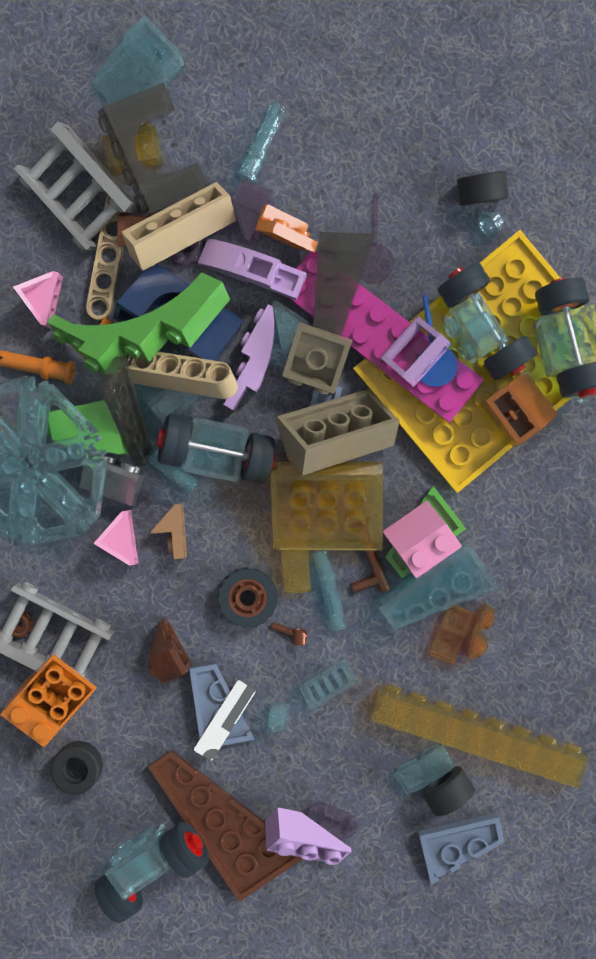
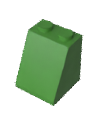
(98, 414)

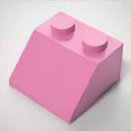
(422, 539)

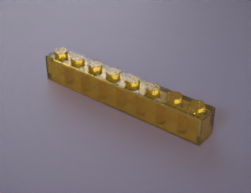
(479, 736)

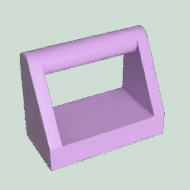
(428, 357)

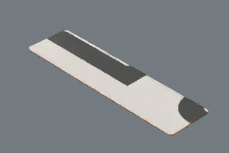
(224, 720)

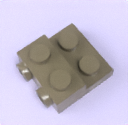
(316, 358)

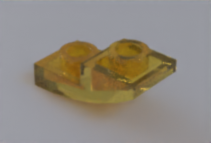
(296, 571)

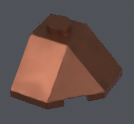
(167, 654)

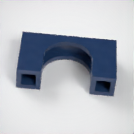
(159, 286)

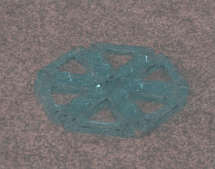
(47, 459)

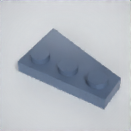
(208, 695)
(457, 842)

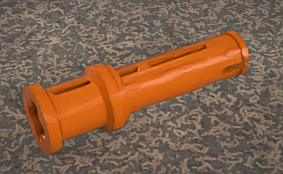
(46, 367)

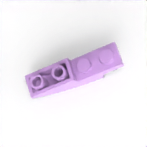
(252, 267)
(259, 349)

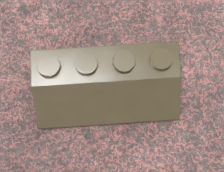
(337, 431)

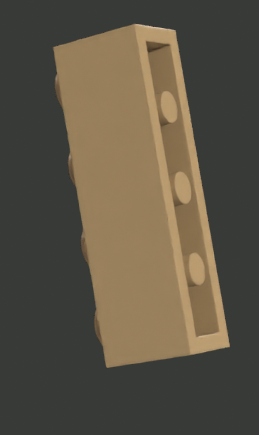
(179, 226)

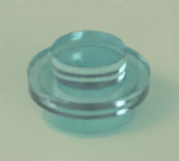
(491, 222)

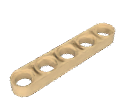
(102, 268)

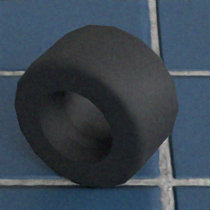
(482, 188)
(67, 782)
(448, 792)

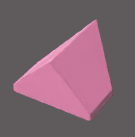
(41, 295)
(120, 539)

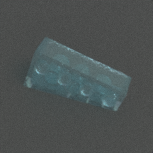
(444, 585)

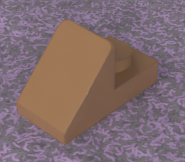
(174, 523)

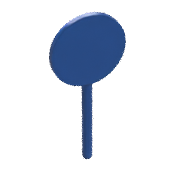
(446, 367)

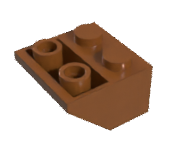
(519, 409)

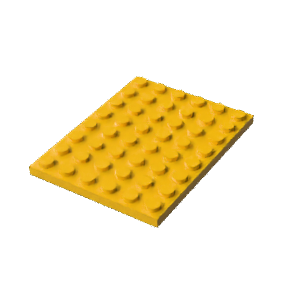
(472, 438)

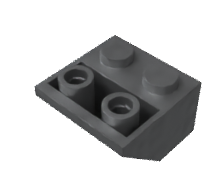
(121, 482)

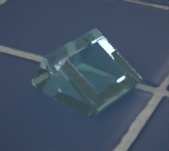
(278, 716)

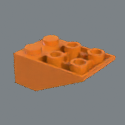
(47, 700)

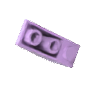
(298, 835)

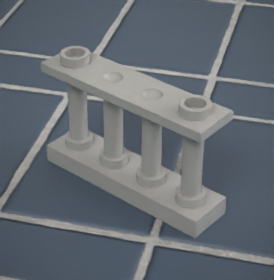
(101, 181)
(27, 652)

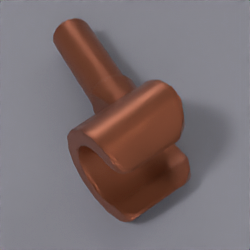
(299, 636)

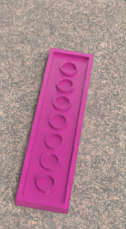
(375, 328)

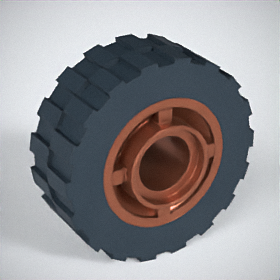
(260, 609)

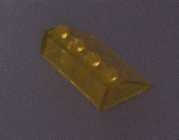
(326, 506)

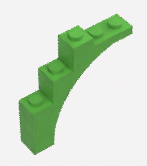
(178, 320)

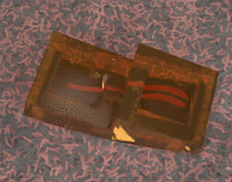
(450, 634)

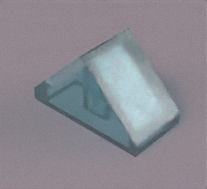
(287, 324)

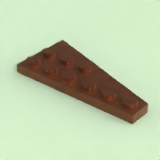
(227, 827)

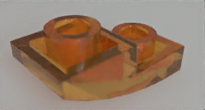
(476, 641)

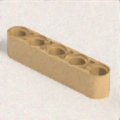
(184, 374)

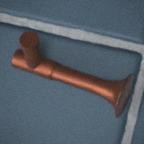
(378, 578)

